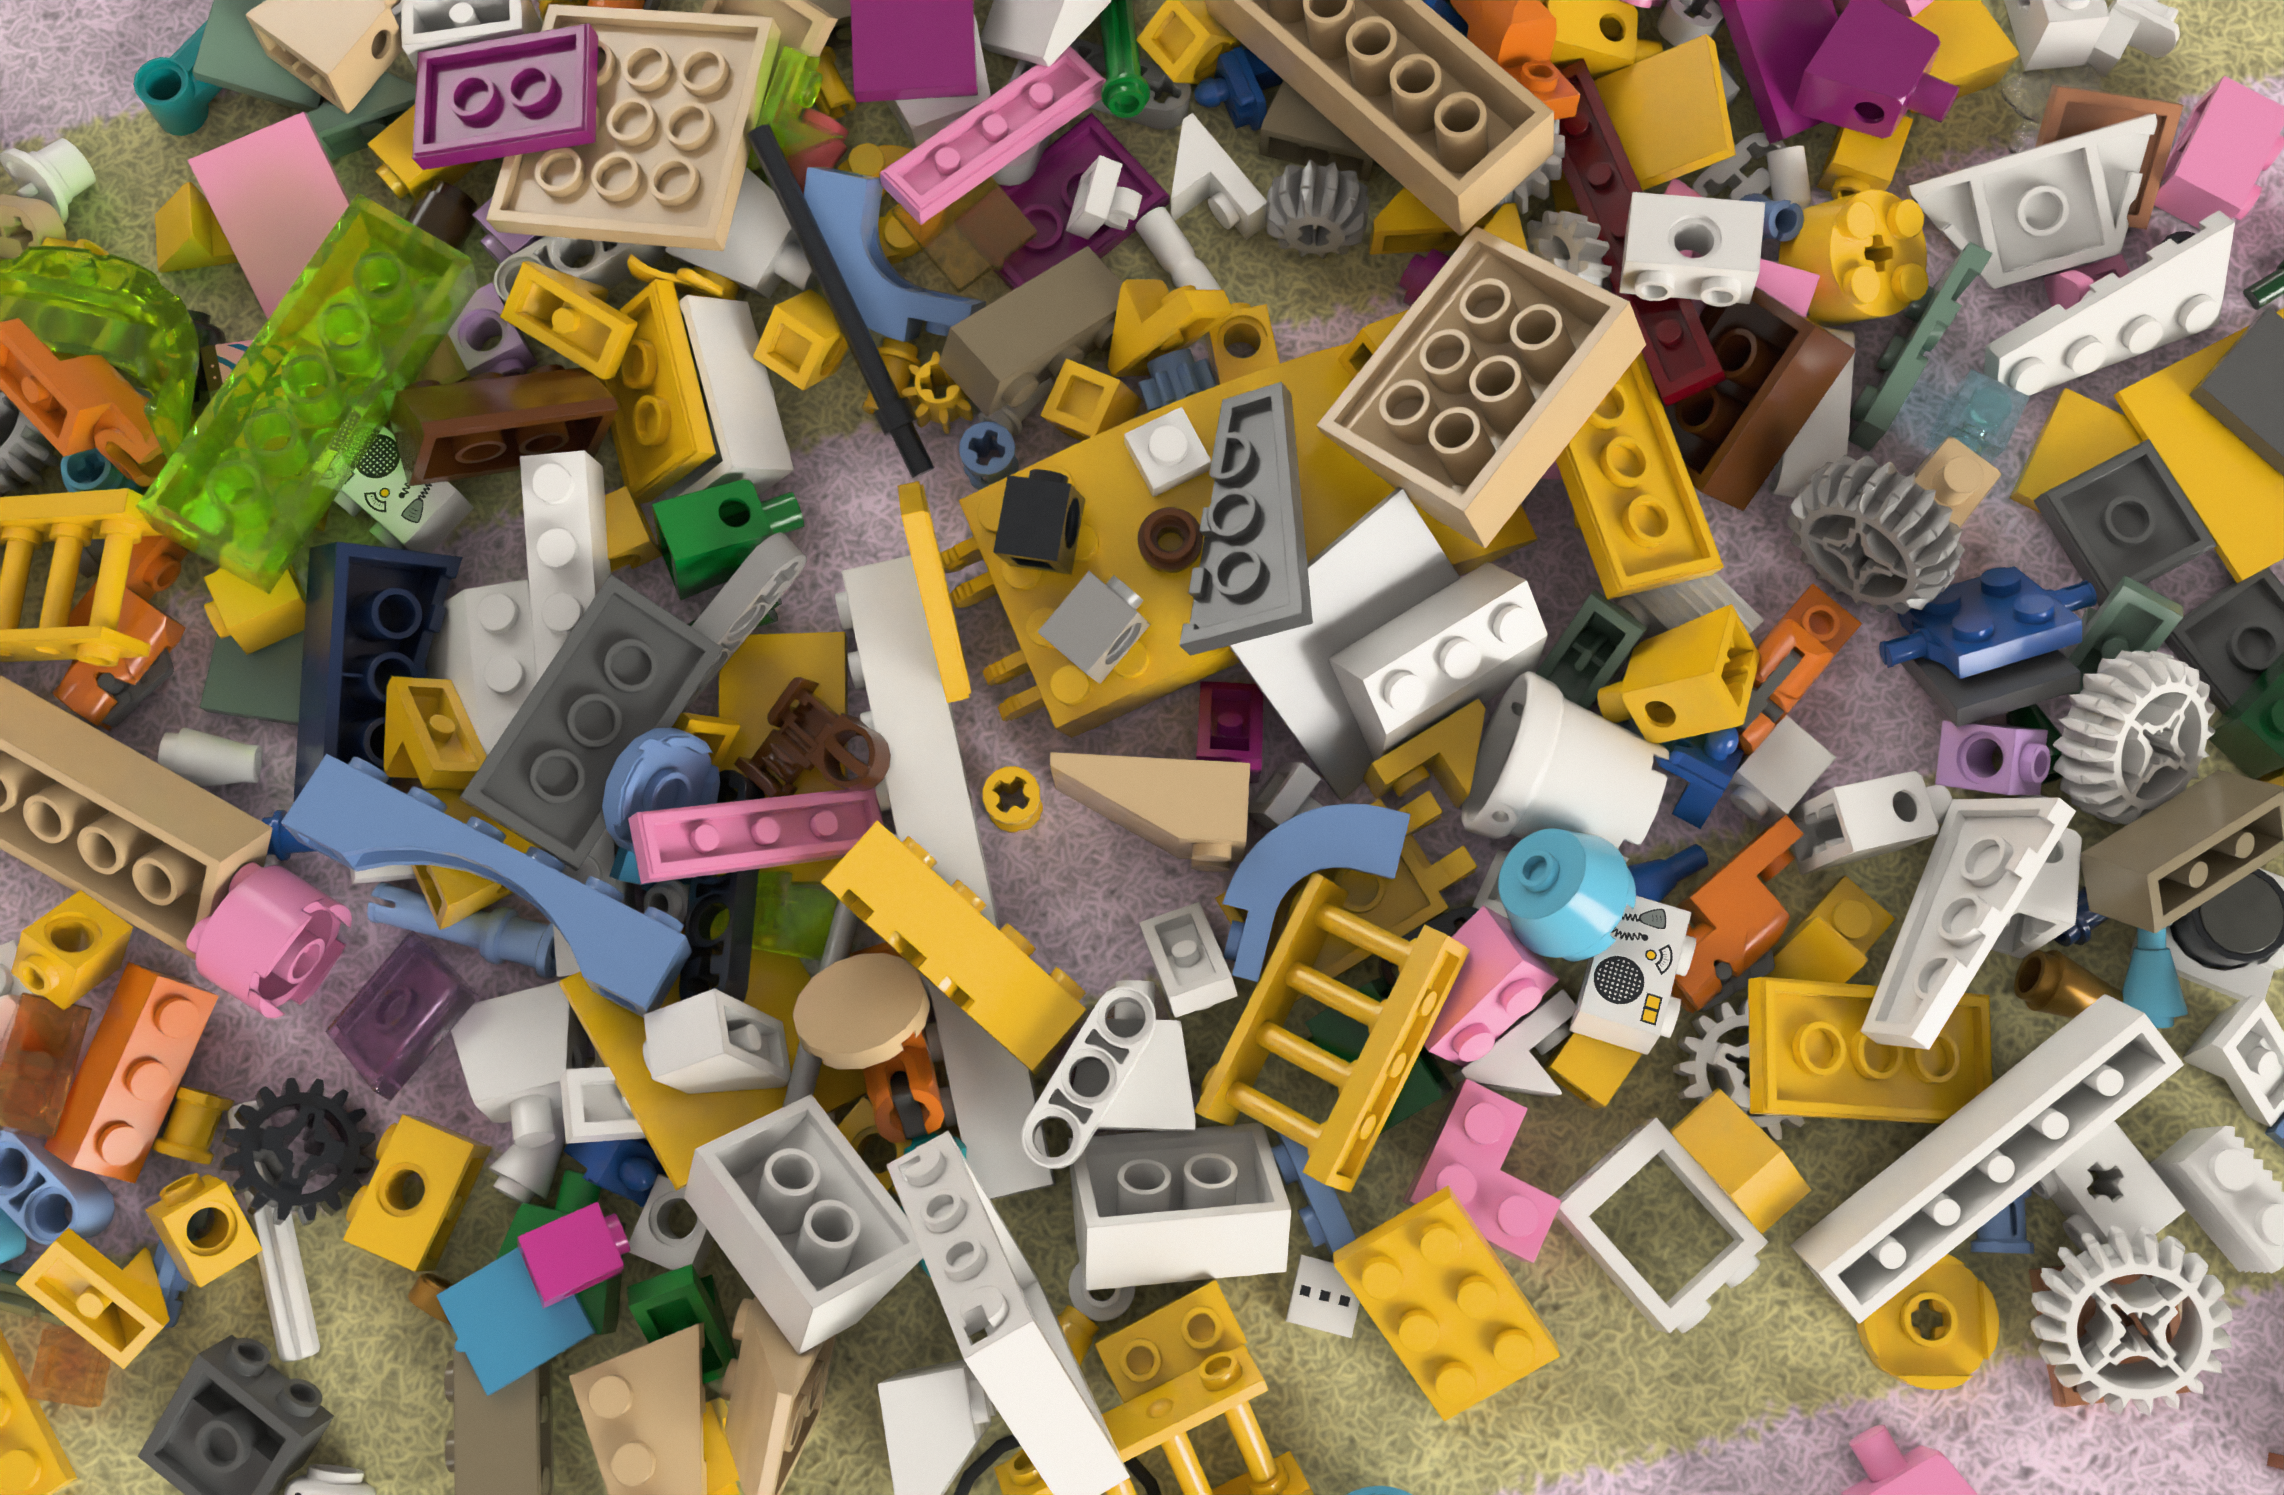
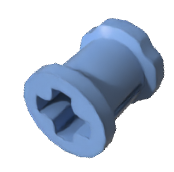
(978, 442)
(2005, 1230)

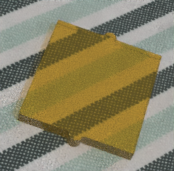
(971, 233)

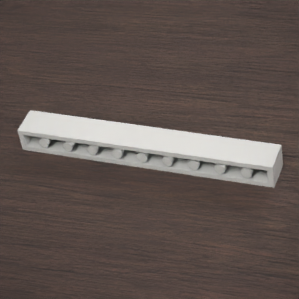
(934, 806)

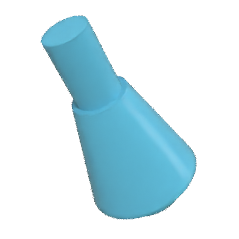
(2153, 980)

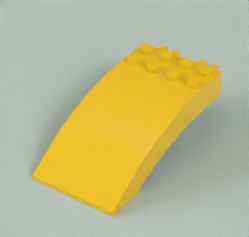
(1117, 500)

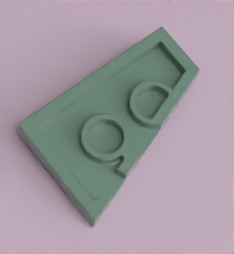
(1904, 356)

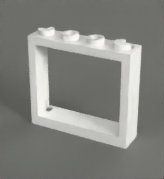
(992, 1286)

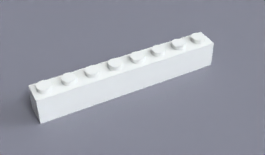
(565, 572)

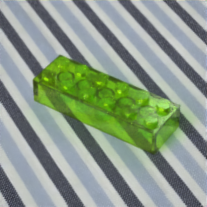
(310, 394)

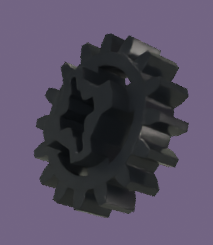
(271, 1146)

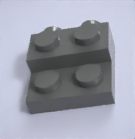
(236, 1424)

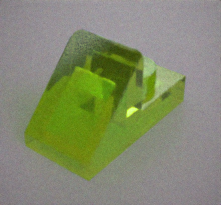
(791, 89)
(787, 917)

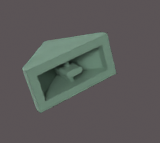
(1592, 650)

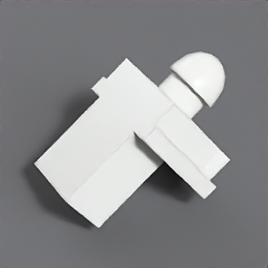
(2138, 23)

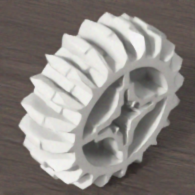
(2134, 735)
(2153, 1300)

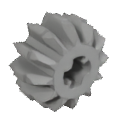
(1317, 209)

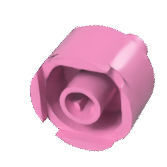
(269, 938)

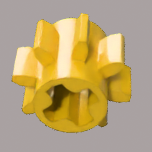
(937, 410)

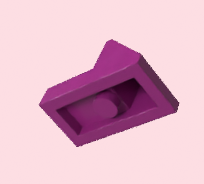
(1231, 724)

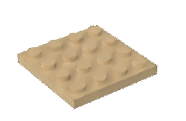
(668, 132)

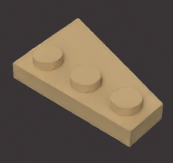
(648, 1416)

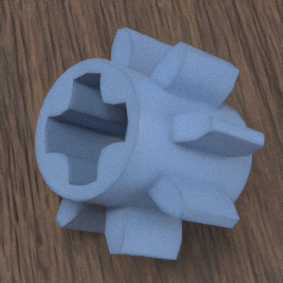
(1174, 378)

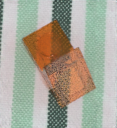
(38, 1064)

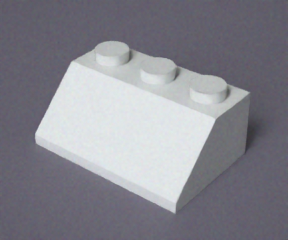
(735, 399)
(487, 654)
(1441, 656)
(1179, 1207)
(802, 1221)
(932, 1424)

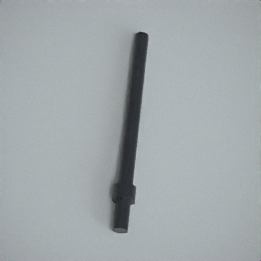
(893, 413)

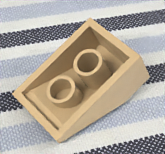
(1176, 804)
(771, 1399)

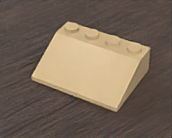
(1484, 383)

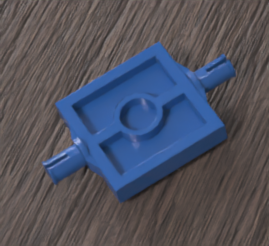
(1990, 623)

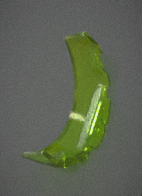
(112, 310)

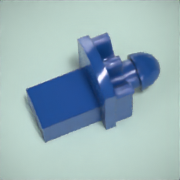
(1239, 85)
(1707, 765)
(619, 1166)

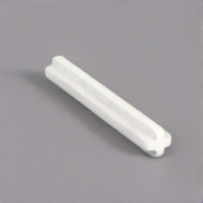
(281, 1272)

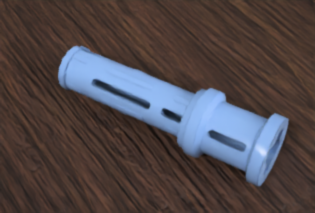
(496, 934)

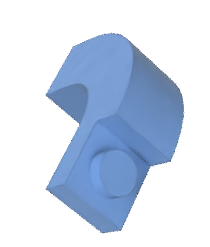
(848, 217)
(1324, 838)

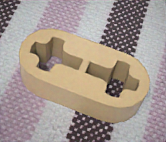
(26, 224)

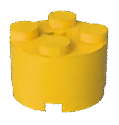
(1866, 256)

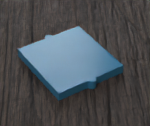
(505, 1325)

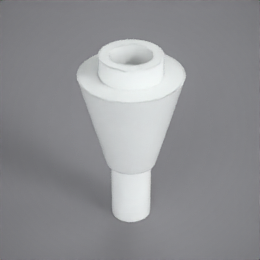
(530, 1170)

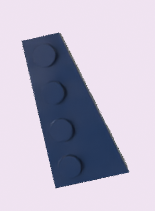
(364, 622)

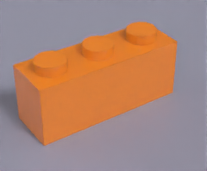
(131, 1073)

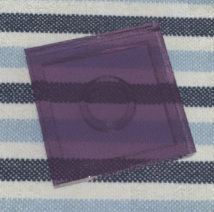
(401, 1015)

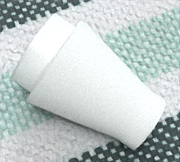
(209, 758)

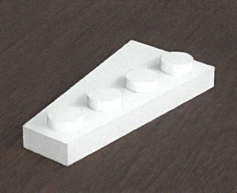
(2121, 317)
(1962, 904)

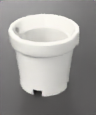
(1561, 770)

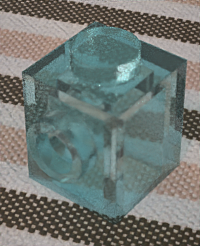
(1979, 415)

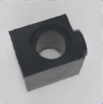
(1039, 522)

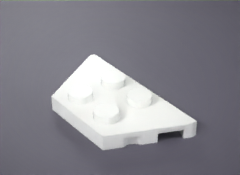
(2044, 203)

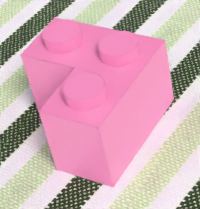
(1468, 1157)

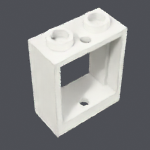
(1611, 1173)

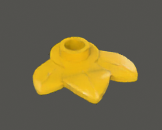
(693, 282)

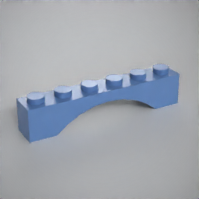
(371, 825)

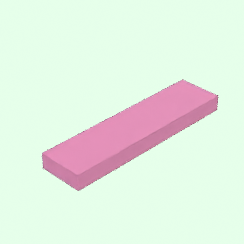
(992, 135)
(750, 833)

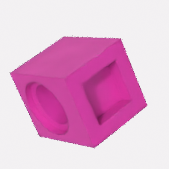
(573, 1253)

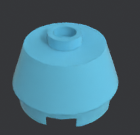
(1565, 893)

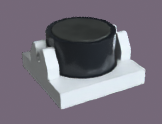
(2230, 930)

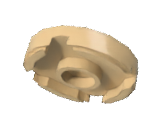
(861, 1010)

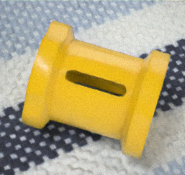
(1009, 780)
(192, 1125)

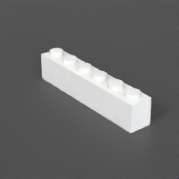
(1986, 1155)

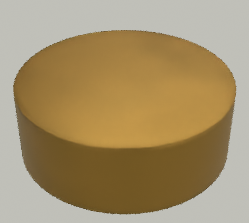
(424, 1295)

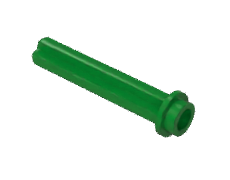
(1125, 89)

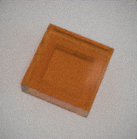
(68, 1370)

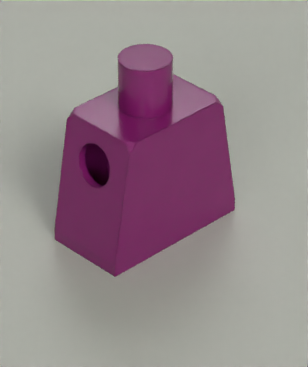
(1873, 72)

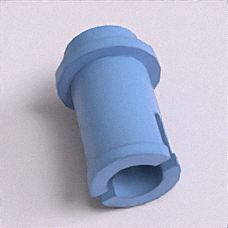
(1781, 218)

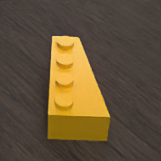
(956, 947)

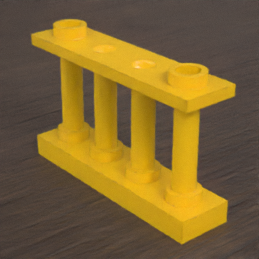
(71, 523)
(1395, 1028)
(1165, 1414)

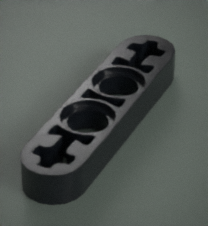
(707, 898)

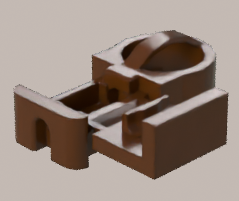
(811, 738)

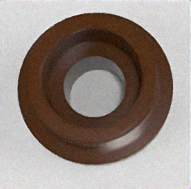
(1170, 521)

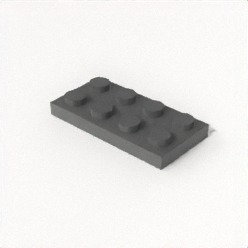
(609, 683)

